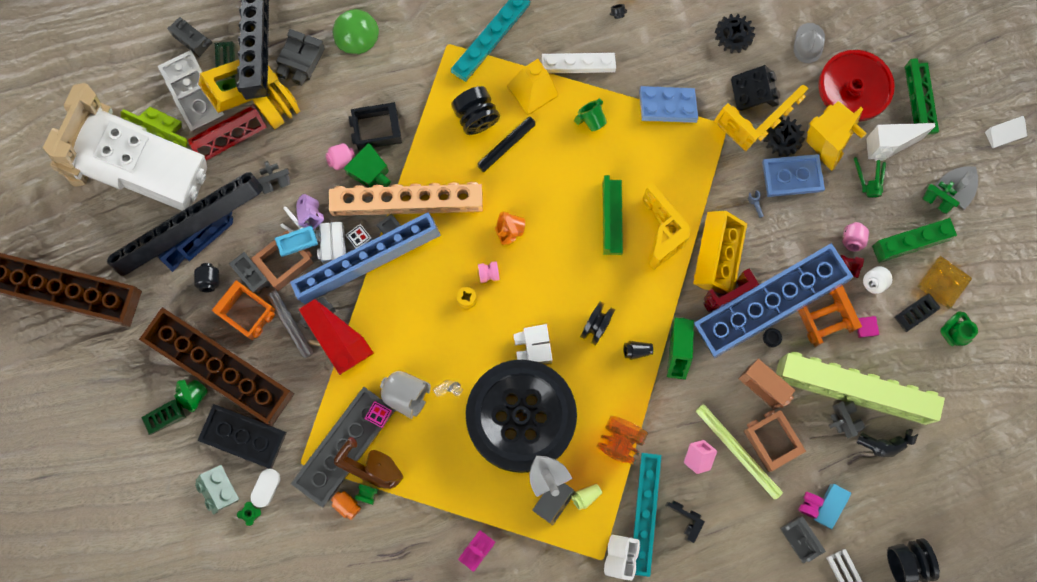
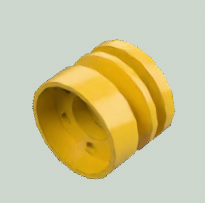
(277, 104)

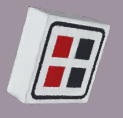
(358, 236)

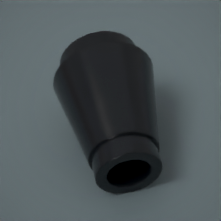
(637, 349)

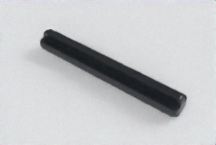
(506, 144)

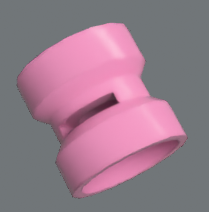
(488, 272)

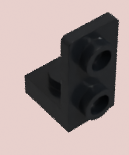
(692, 530)

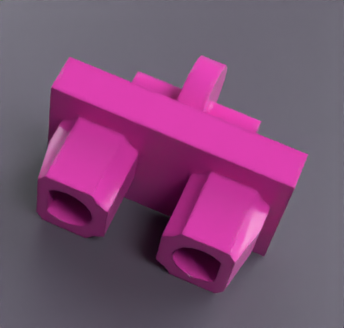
(476, 550)

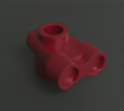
(854, 265)

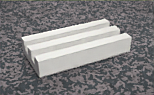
(844, 553)

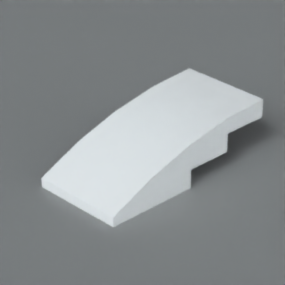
(182, 79)

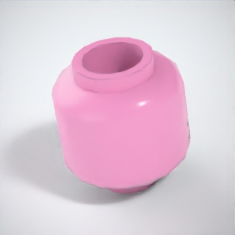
(339, 156)
(855, 236)

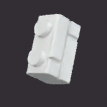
(331, 241)

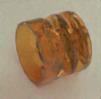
(622, 440)

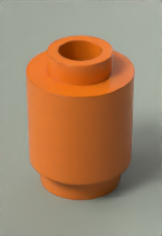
(345, 505)

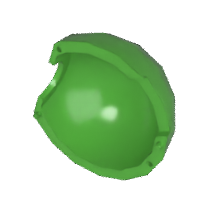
(355, 31)

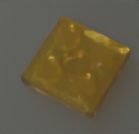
(944, 282)

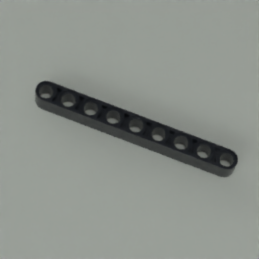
(185, 224)

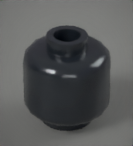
(206, 278)

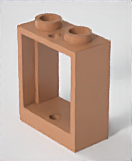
(288, 276)
(767, 384)
(769, 464)

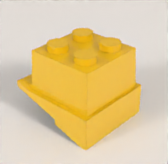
(832, 132)

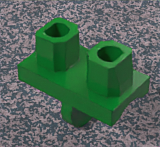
(933, 192)

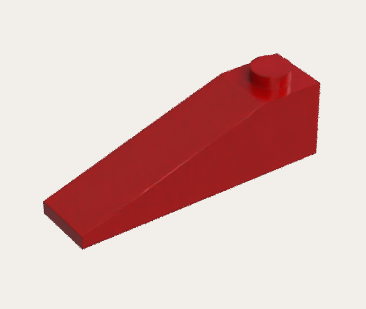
(338, 340)

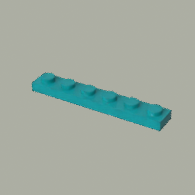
(489, 38)
(646, 510)

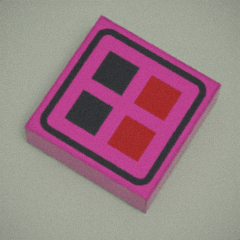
(378, 414)

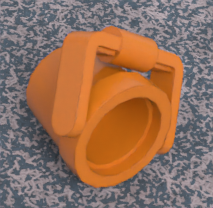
(509, 226)

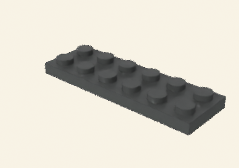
(320, 475)

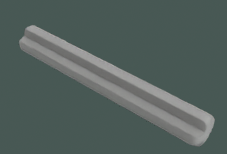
(290, 324)

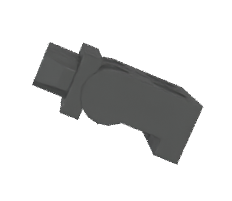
(299, 57)

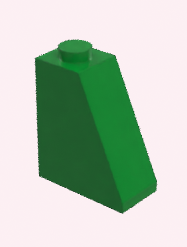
(680, 348)

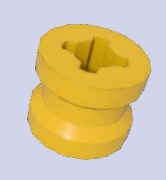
(468, 301)

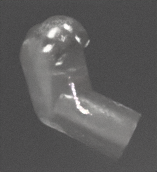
(448, 386)

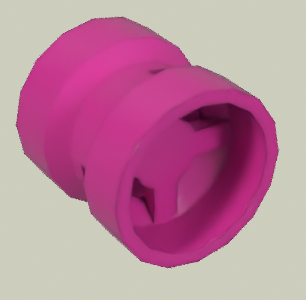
(811, 505)

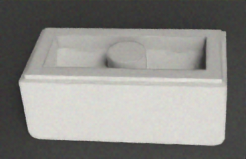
(1007, 132)

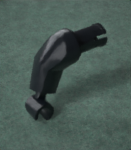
(890, 447)

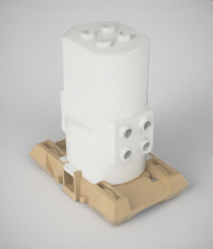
(121, 153)

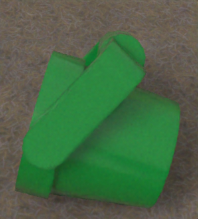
(592, 115)
(959, 332)
(190, 395)

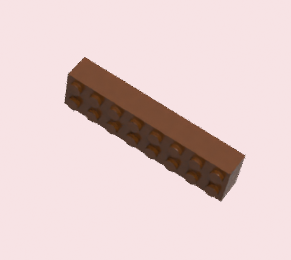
(68, 290)
(217, 366)

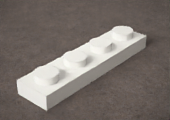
(579, 62)

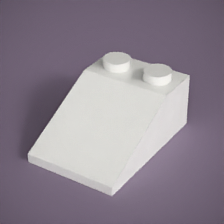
(893, 138)

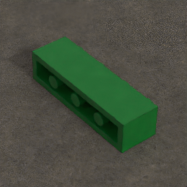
(914, 240)

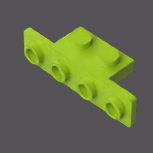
(157, 124)

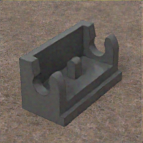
(189, 36)
(249, 273)
(550, 506)
(802, 539)

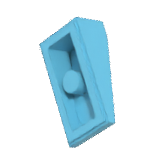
(834, 503)

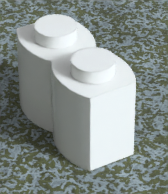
(622, 557)

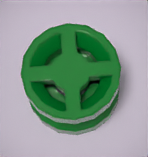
(366, 494)

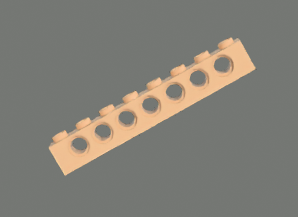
(415, 205)

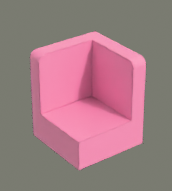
(700, 456)

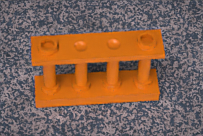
(841, 304)

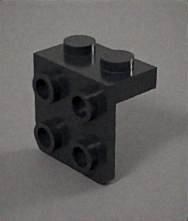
(755, 88)

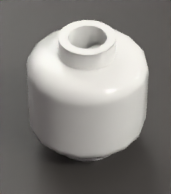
(877, 280)

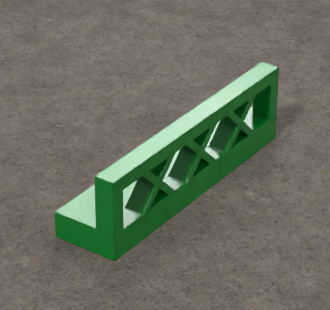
(916, 94)
(612, 216)

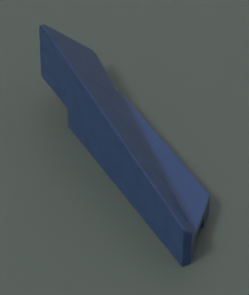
(196, 243)

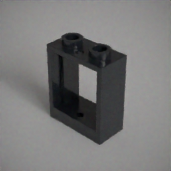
(375, 111)

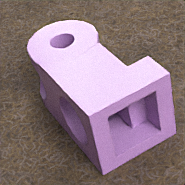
(308, 210)

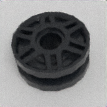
(597, 323)

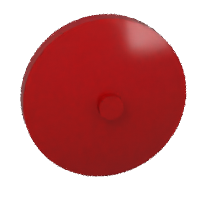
(857, 81)

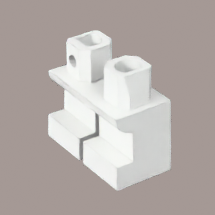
(536, 343)

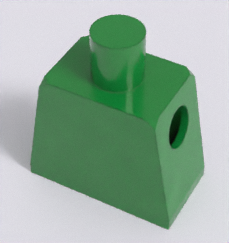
(368, 168)

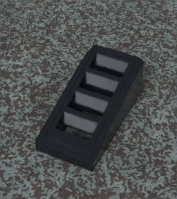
(929, 309)

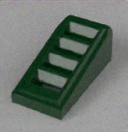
(179, 415)

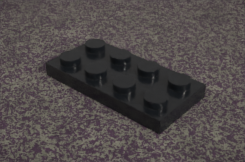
(242, 436)

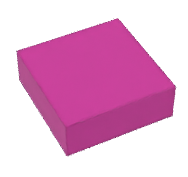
(869, 327)

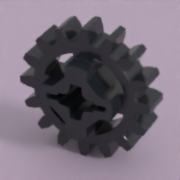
(740, 39)
(792, 135)

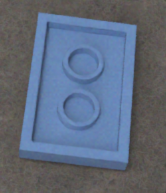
(668, 104)
(793, 175)

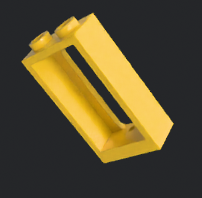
(231, 98)

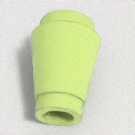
(586, 496)

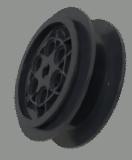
(522, 380)

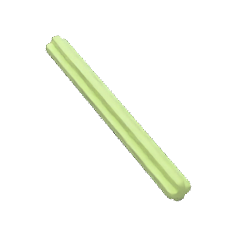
(739, 452)

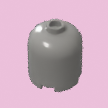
(404, 393)

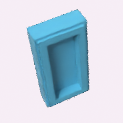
(296, 241)

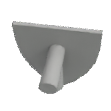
(965, 184)
(547, 475)

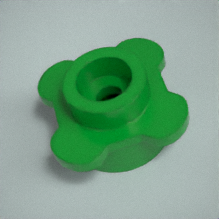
(255, 513)

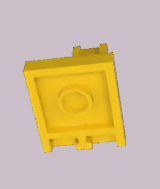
(742, 130)

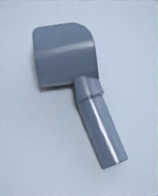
(755, 201)

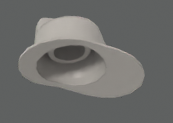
(809, 43)

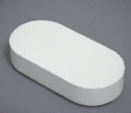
(265, 488)

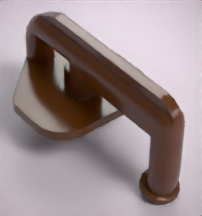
(379, 468)

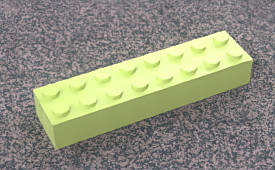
(862, 389)

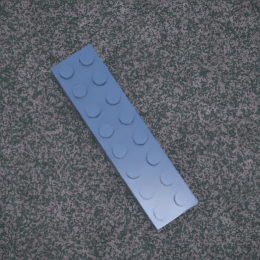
(773, 300)

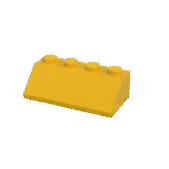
(720, 252)

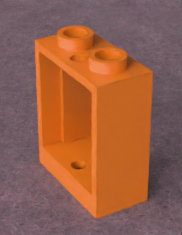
(229, 300)

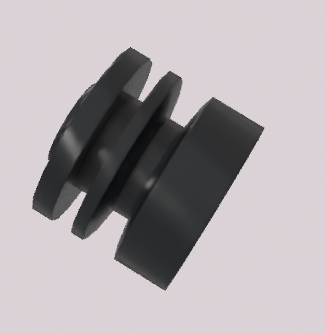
(475, 110)
(913, 562)

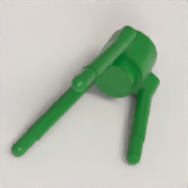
(875, 187)

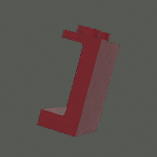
(745, 282)

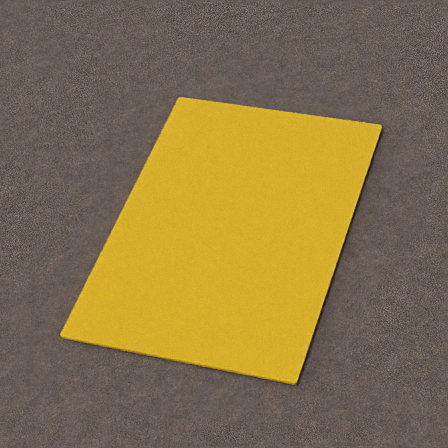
(545, 277)

